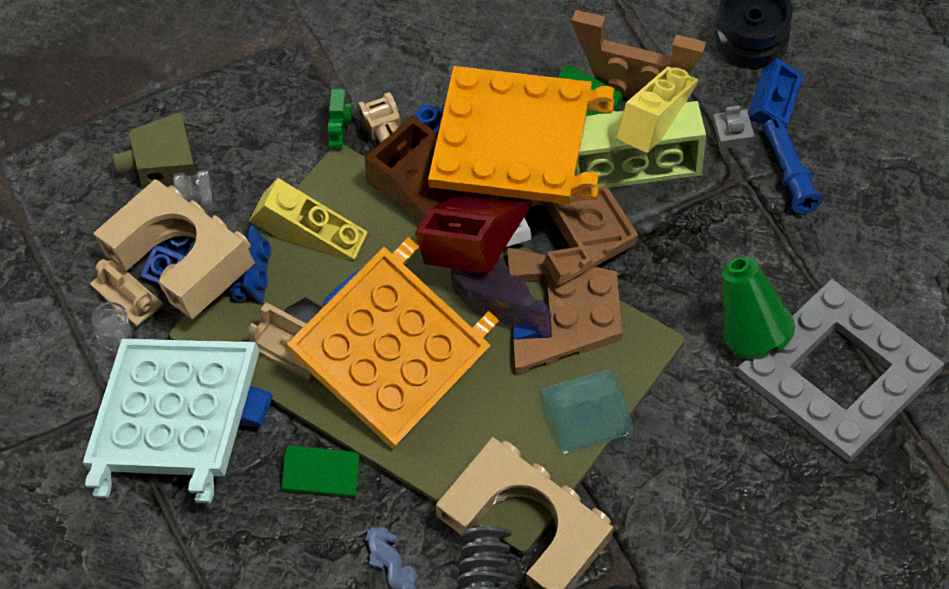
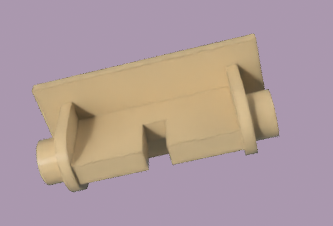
(121, 287)

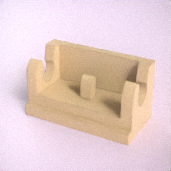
(272, 336)

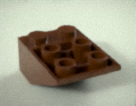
(402, 169)

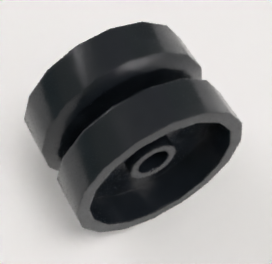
(753, 30)

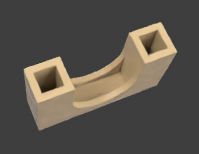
(161, 214)
(503, 474)

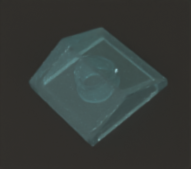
(587, 411)

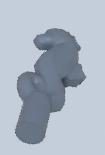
(384, 556)

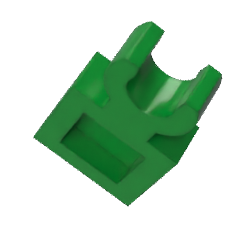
(340, 115)

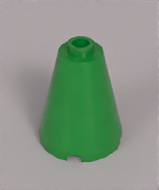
(752, 311)

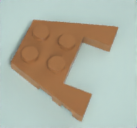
(626, 66)
(593, 231)
(582, 312)

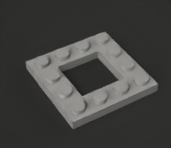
(842, 430)

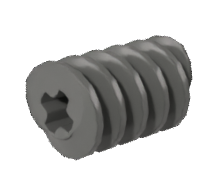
(482, 557)

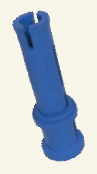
(795, 176)

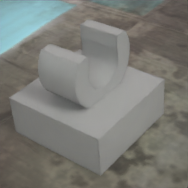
(733, 128)

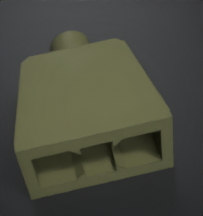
(157, 151)

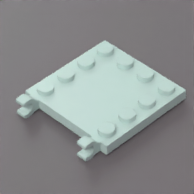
(171, 411)

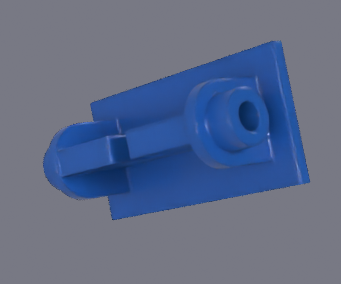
(255, 279)

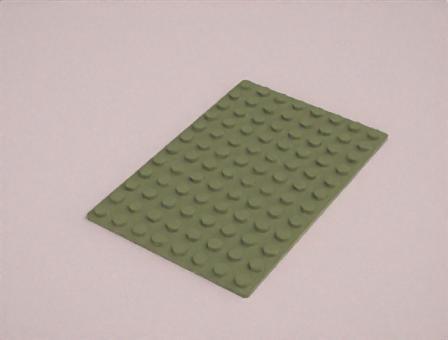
(479, 405)

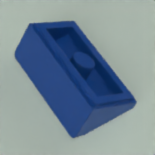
(775, 93)

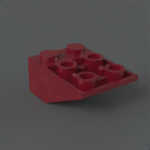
(470, 231)

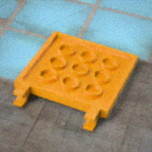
(516, 135)
(389, 345)

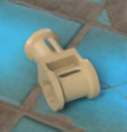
(379, 117)

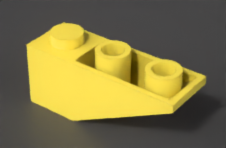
(654, 108)
(306, 222)

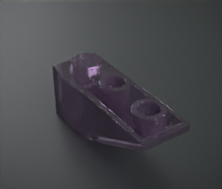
(502, 296)

